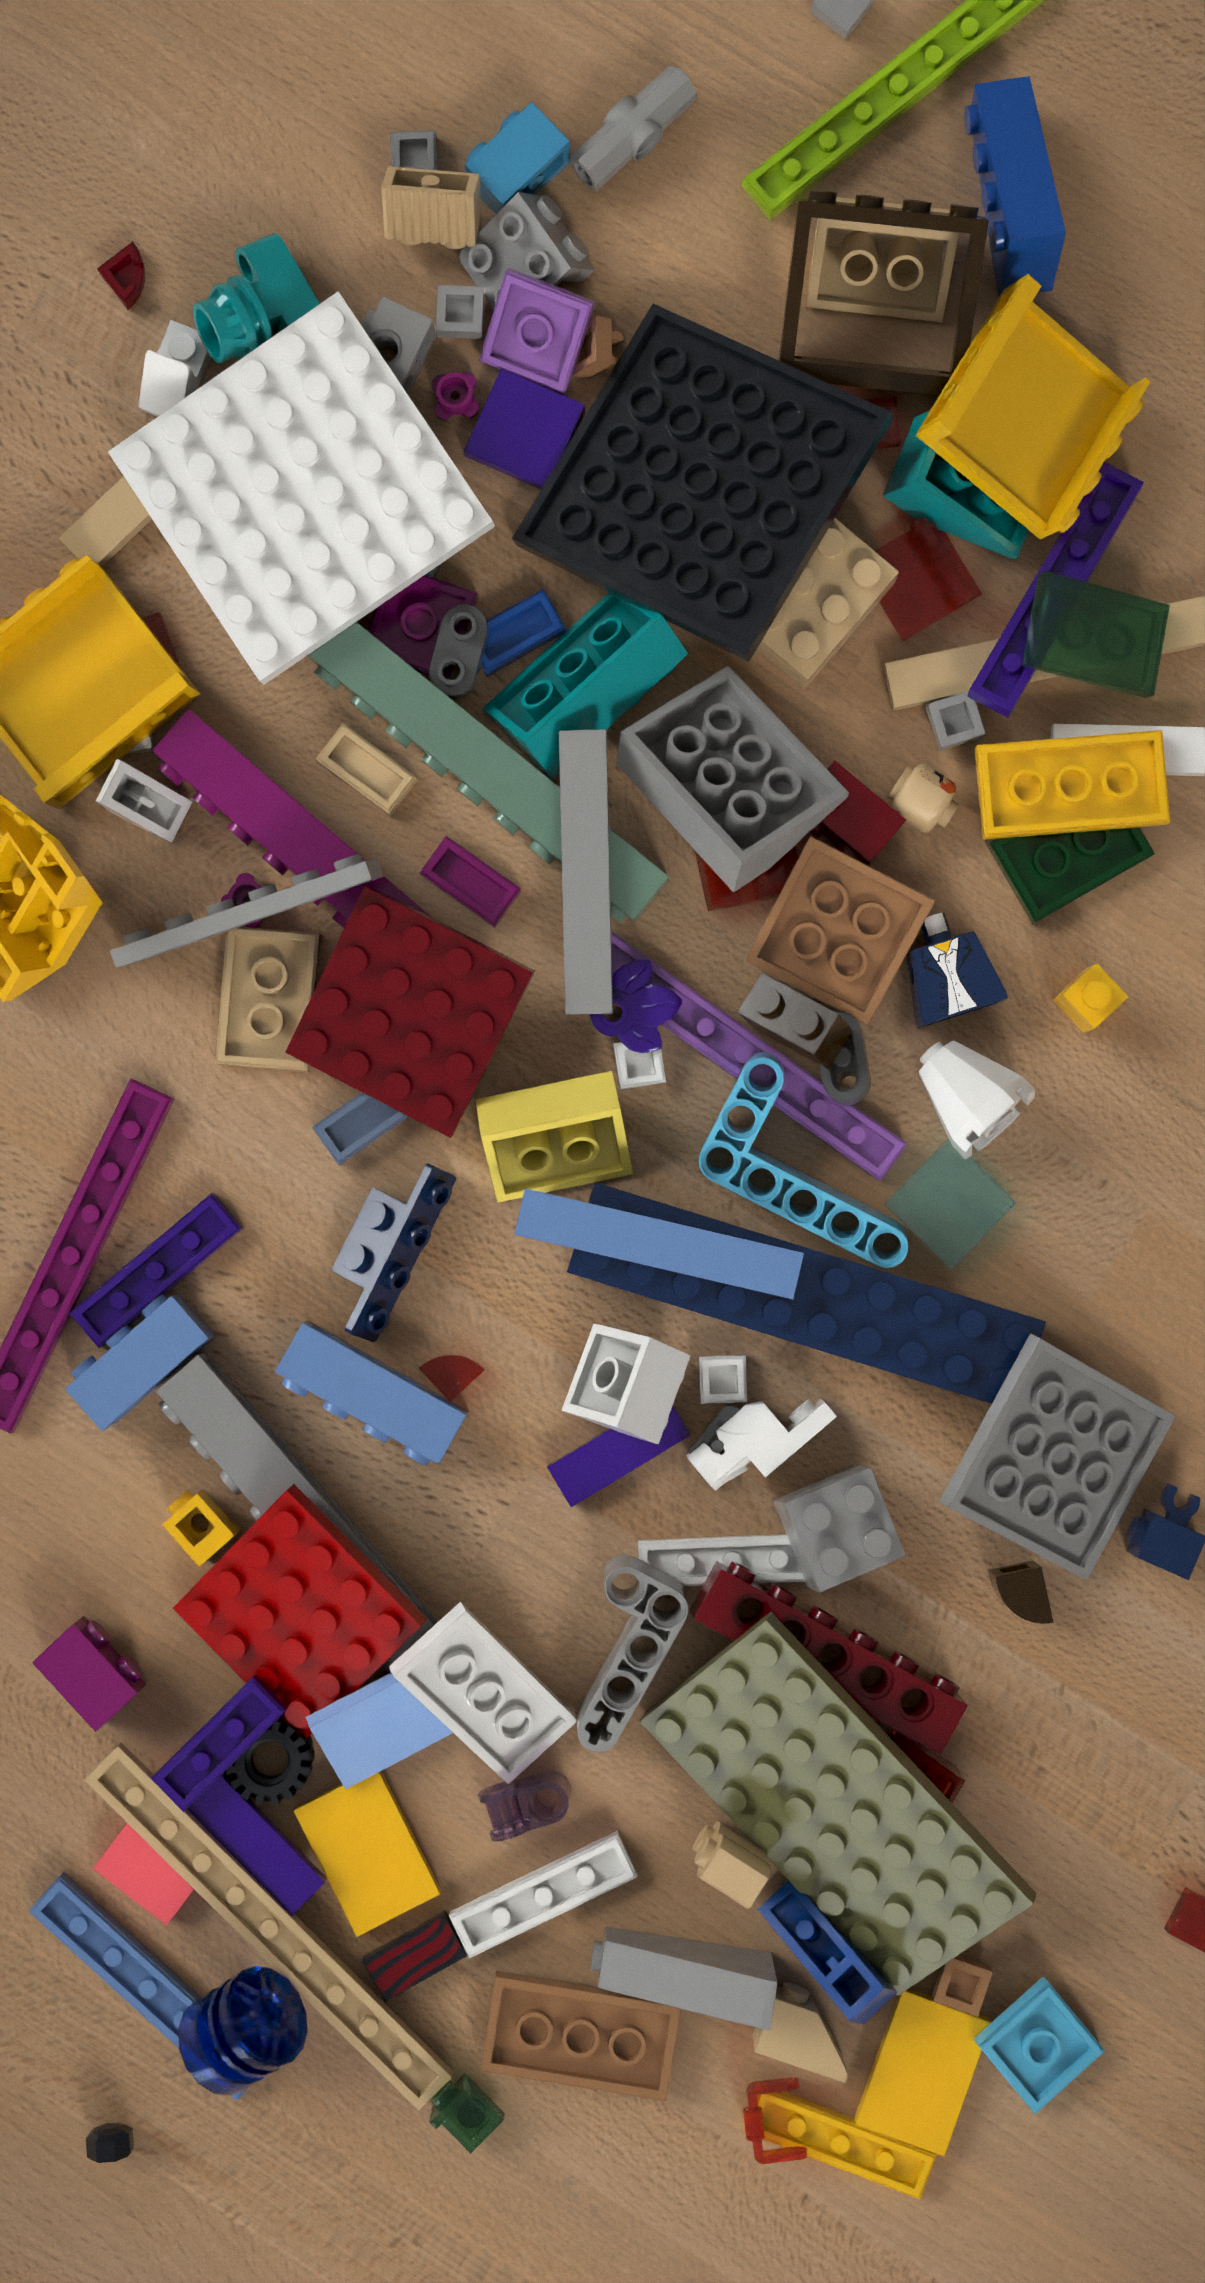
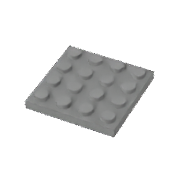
(1057, 1457)

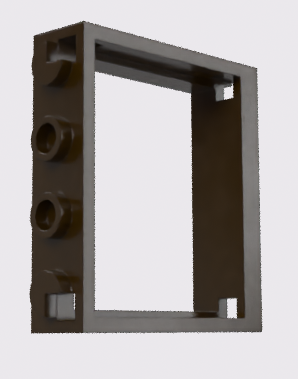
(871, 210)

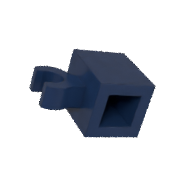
(1167, 1539)

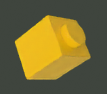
(1090, 998)

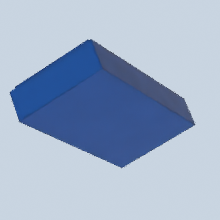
(520, 631)

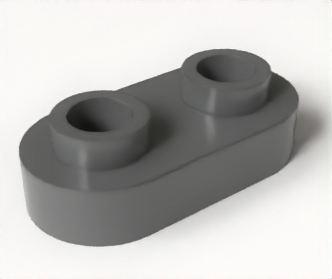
(459, 650)
(850, 1062)

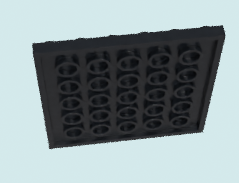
(702, 480)

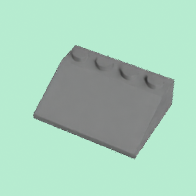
(728, 776)

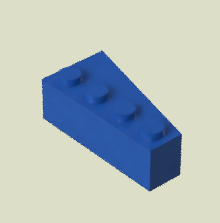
(1015, 182)

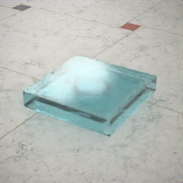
(950, 1204)

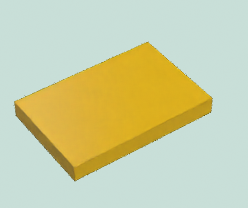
(367, 1852)
(921, 2072)

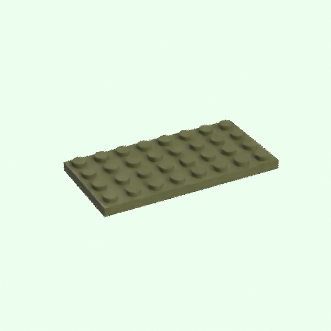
(837, 1805)

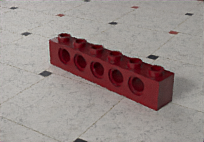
(927, 1723)

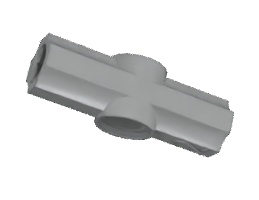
(633, 128)

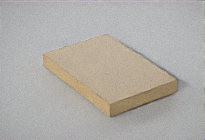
(264, 995)

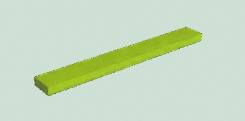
(881, 101)

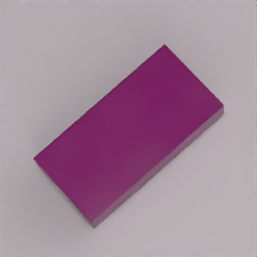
(470, 881)

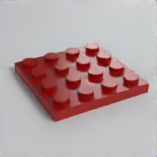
(299, 1609)

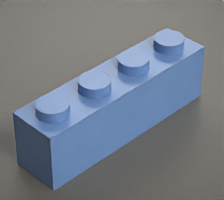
(370, 1392)

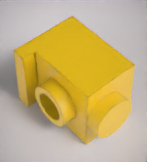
(195, 1542)

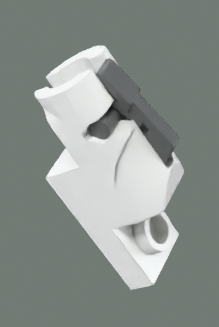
(755, 1436)

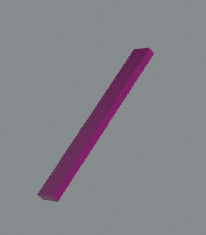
(77, 1246)

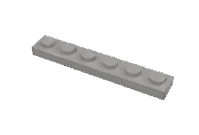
(263, 903)

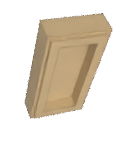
(366, 769)

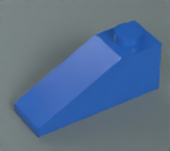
(827, 1954)

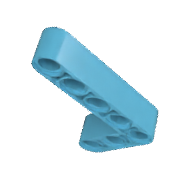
(788, 1179)

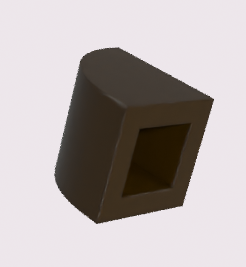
(1023, 1591)

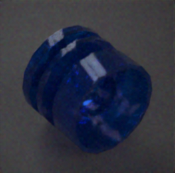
(242, 2030)

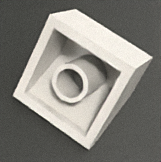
(626, 1382)

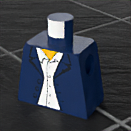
(950, 974)

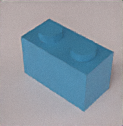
(519, 158)

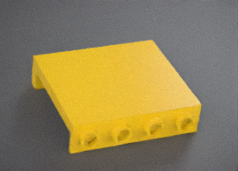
(1030, 414)
(82, 681)

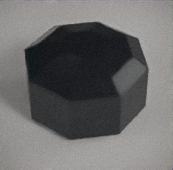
(109, 2142)

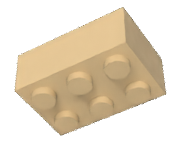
(827, 604)

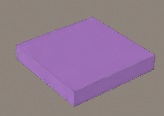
(537, 330)

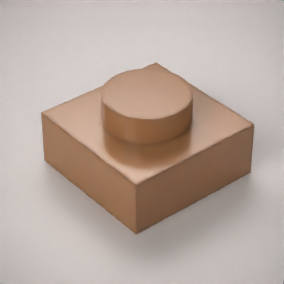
(962, 1985)

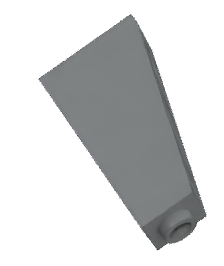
(688, 1975)

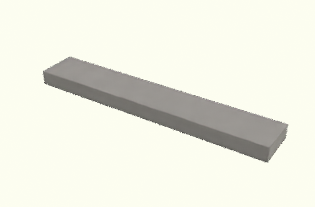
(586, 872)

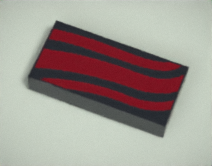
(414, 1956)

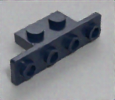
(386, 1246)

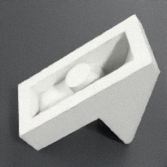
(172, 370)

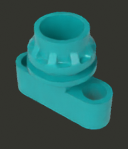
(254, 305)

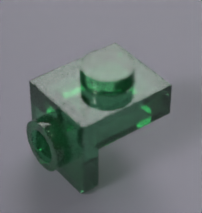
(465, 2112)

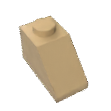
(800, 2035)

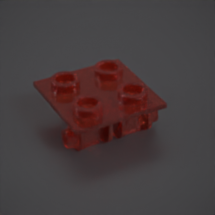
(929, 579)

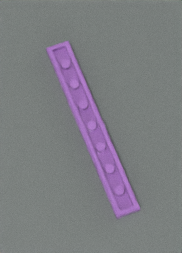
(801, 1095)

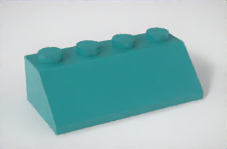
(586, 678)

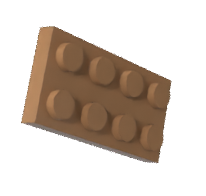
(579, 2036)

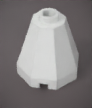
(971, 1094)

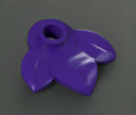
(642, 1008)

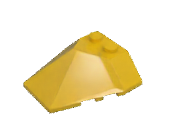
(42, 903)

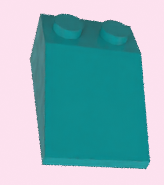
(932, 488)

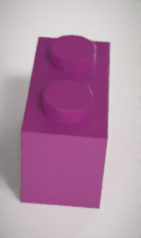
(90, 1672)

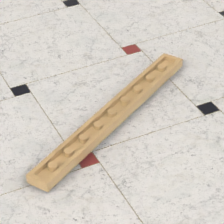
(269, 1928)

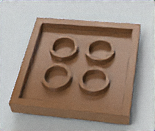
(839, 929)

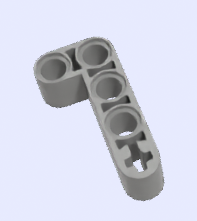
(623, 1658)

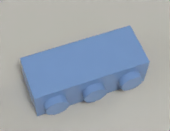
(138, 1360)

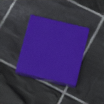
(523, 429)

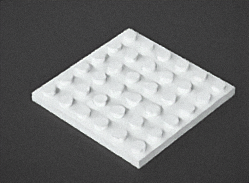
(301, 488)

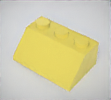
(554, 1136)

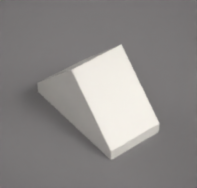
(143, 801)

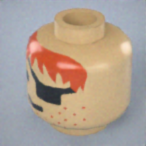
(924, 798)

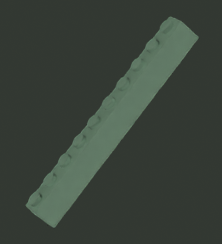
(474, 756)

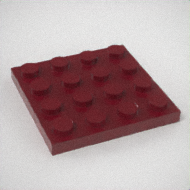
(409, 1011)

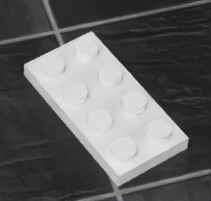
(483, 1693)

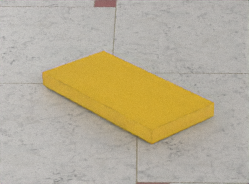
(1072, 784)

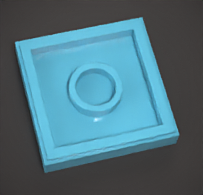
(1039, 2045)

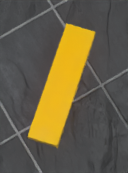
(843, 2144)

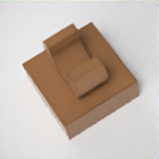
(597, 348)

